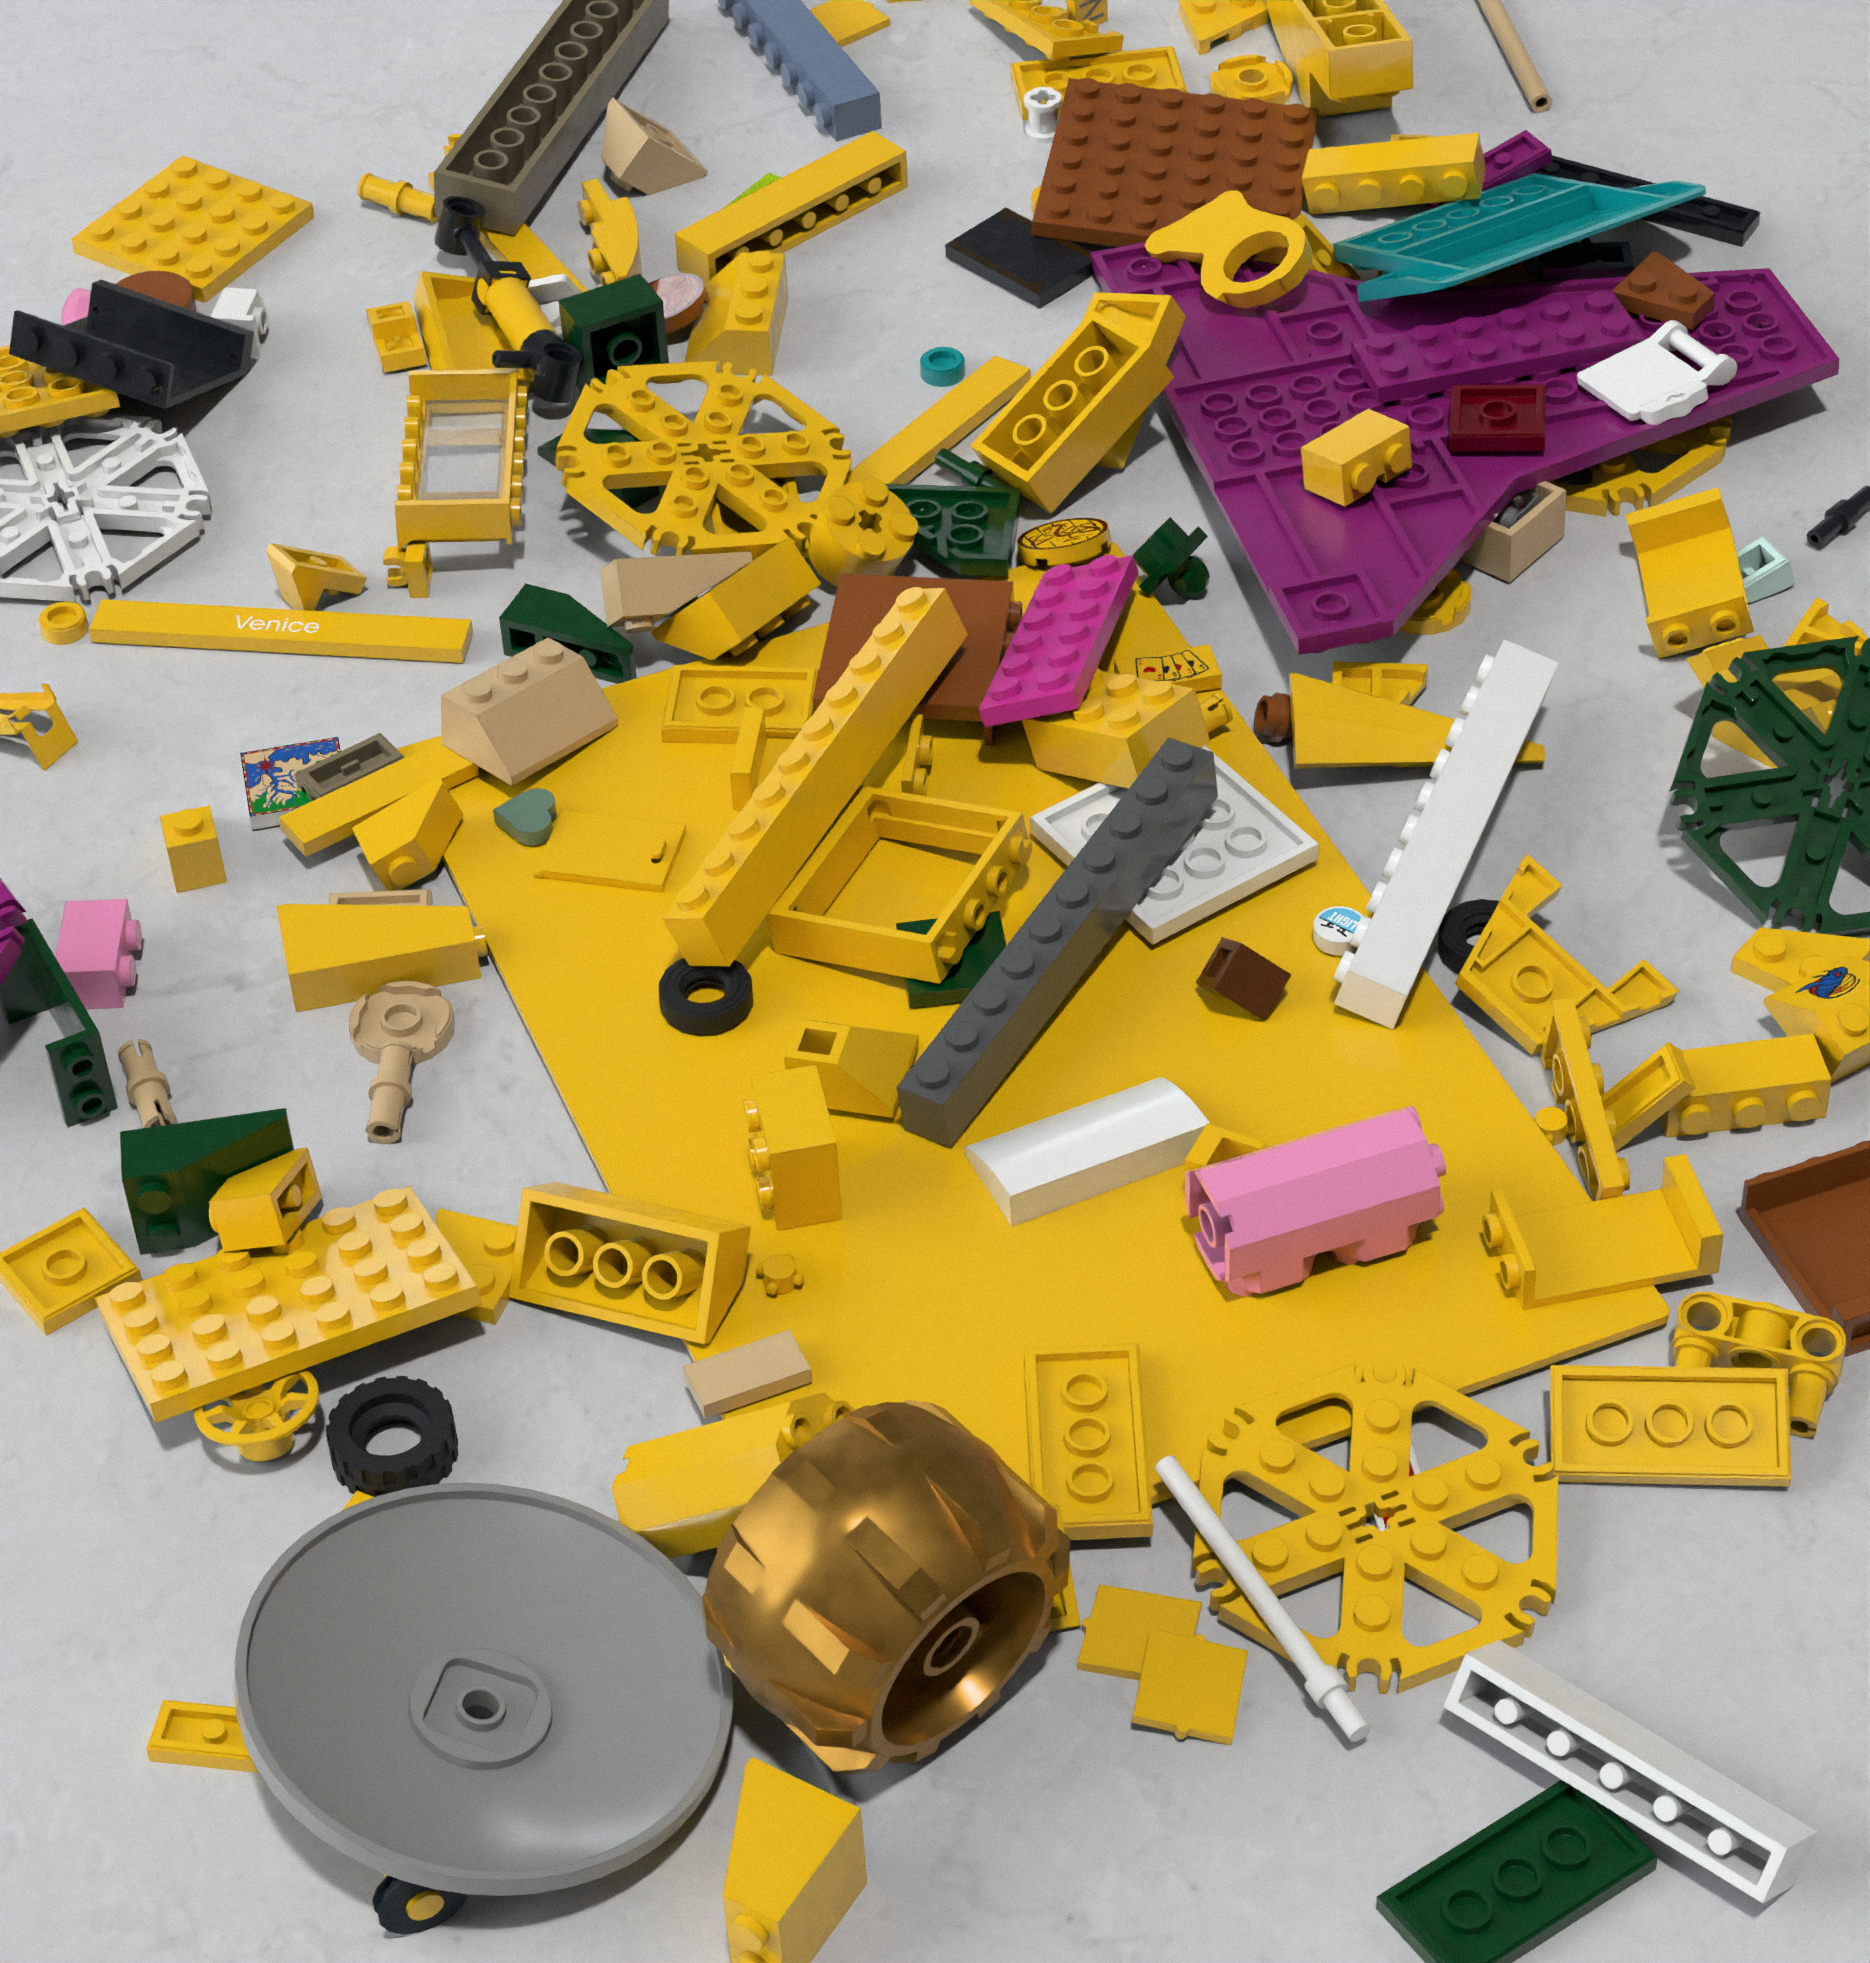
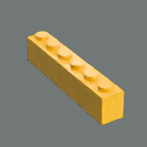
(795, 206)

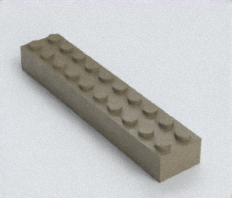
(547, 107)

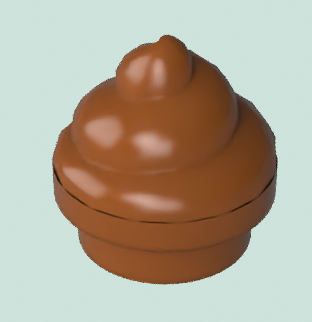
(1273, 717)

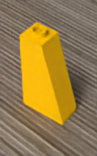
(354, 949)

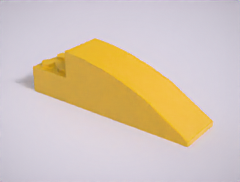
(1343, 52)

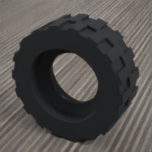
(387, 1403)

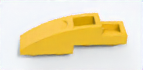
(613, 234)

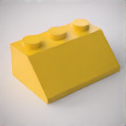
(743, 314)
(742, 604)

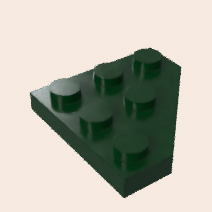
(964, 525)

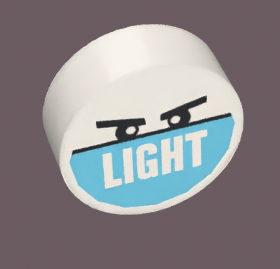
(1334, 929)

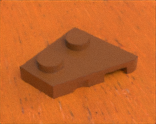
(1665, 292)

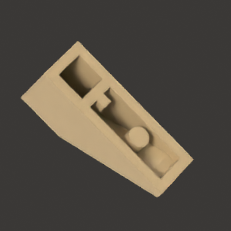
(649, 588)

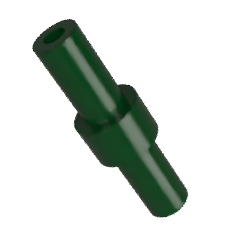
(971, 473)

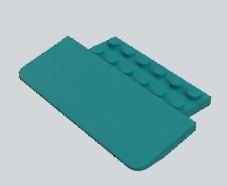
(1497, 231)

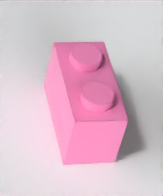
(98, 950)

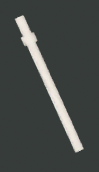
(1322, 1681)

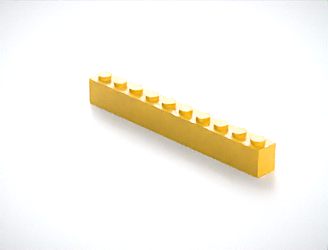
(814, 778)

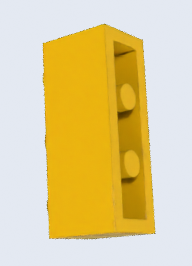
(1751, 1086)

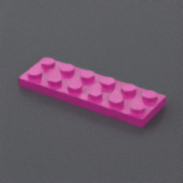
(1059, 640)

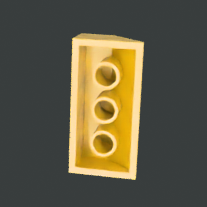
(627, 1260)

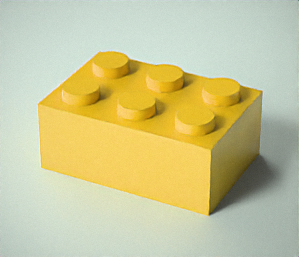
(1116, 728)

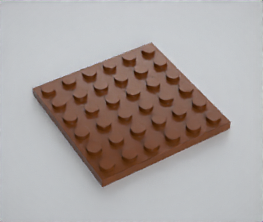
(1150, 156)

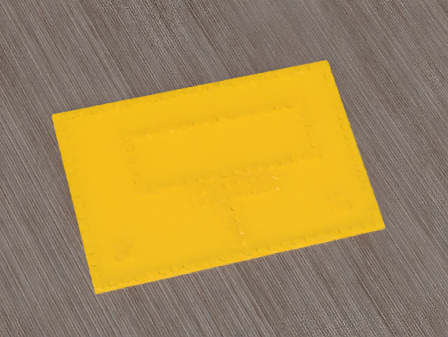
(924, 1274)

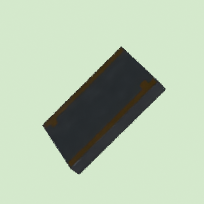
(1018, 262)

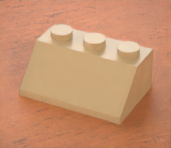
(526, 712)

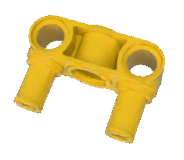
(1764, 1337)

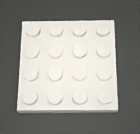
(1227, 856)

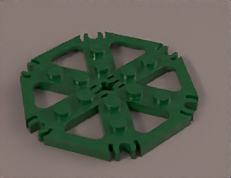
(1786, 791)

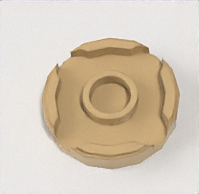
(405, 1013)

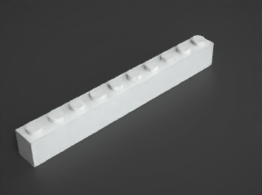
(1444, 836)

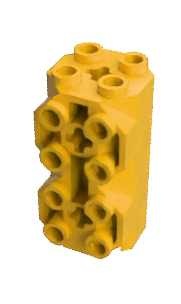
(696, 1482)

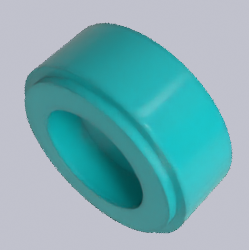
(942, 366)

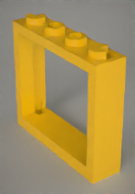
(797, 916)

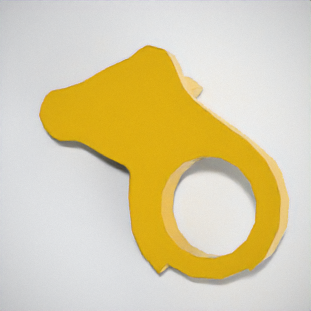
(1227, 235)

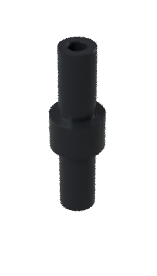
(1840, 517)

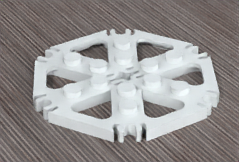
(102, 495)

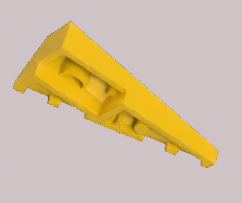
(1357, 729)

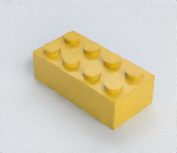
(1072, 411)

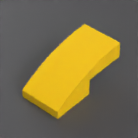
(396, 336)

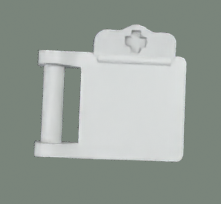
(1652, 382)

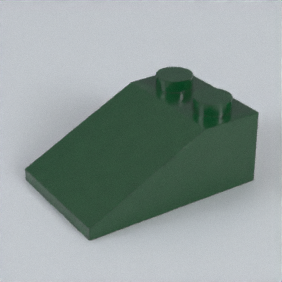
(181, 1166)

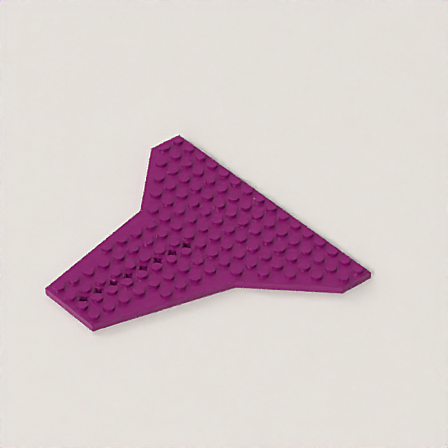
(1283, 374)

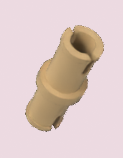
(146, 1085)
(390, 1092)

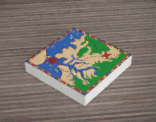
(272, 780)

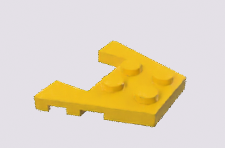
(1522, 969)

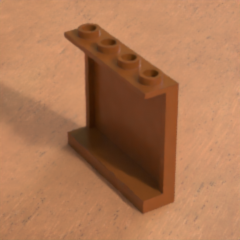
(985, 610)
(1817, 1235)

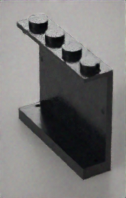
(137, 346)

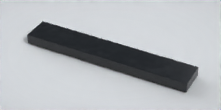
(1697, 216)

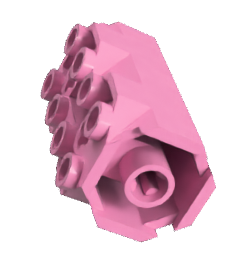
(1332, 1191)

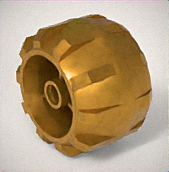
(885, 1584)

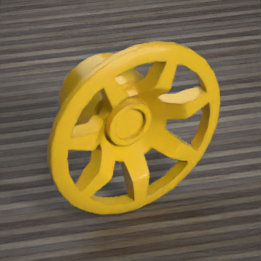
(262, 1417)

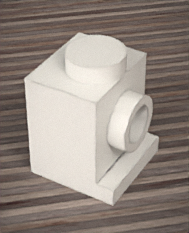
(245, 310)

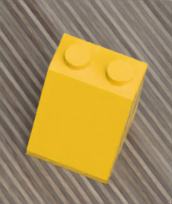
(789, 1867)

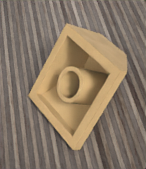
(645, 152)

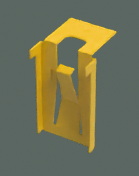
(50, 745)

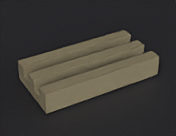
(347, 766)

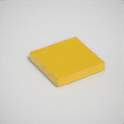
(64, 1269)

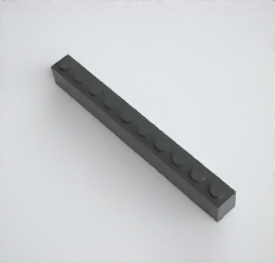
(1057, 943)

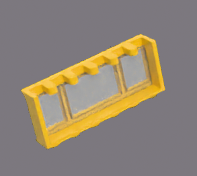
(462, 456)

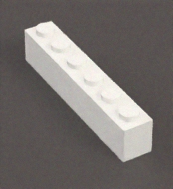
(1631, 1770)

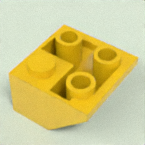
(854, 1063)

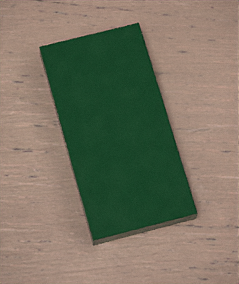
(1517, 1880)

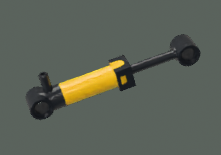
(504, 294)

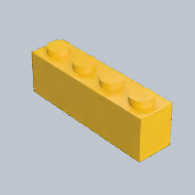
(1394, 173)

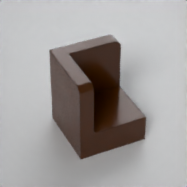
(1243, 977)

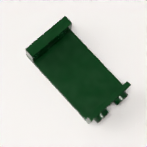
(75, 1061)

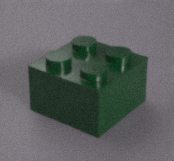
(615, 327)

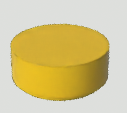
(63, 623)

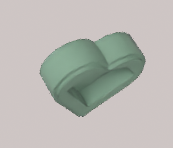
(528, 816)

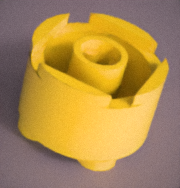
(861, 532)

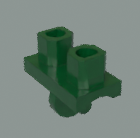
(1168, 556)

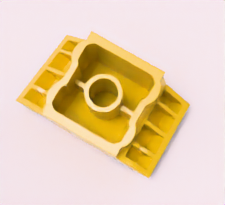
(1809, 690)

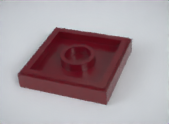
(1497, 417)

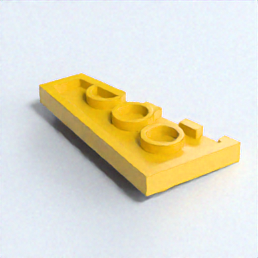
(1050, 28)
(1580, 1088)

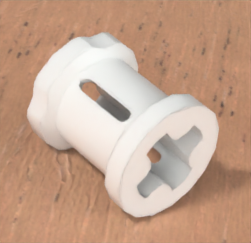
(1035, 108)

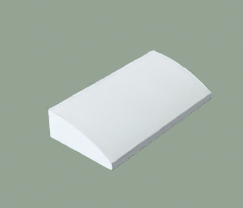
(1087, 1149)

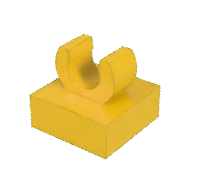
(415, 568)

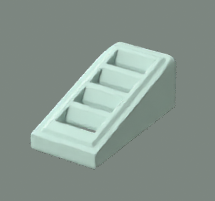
(1764, 570)

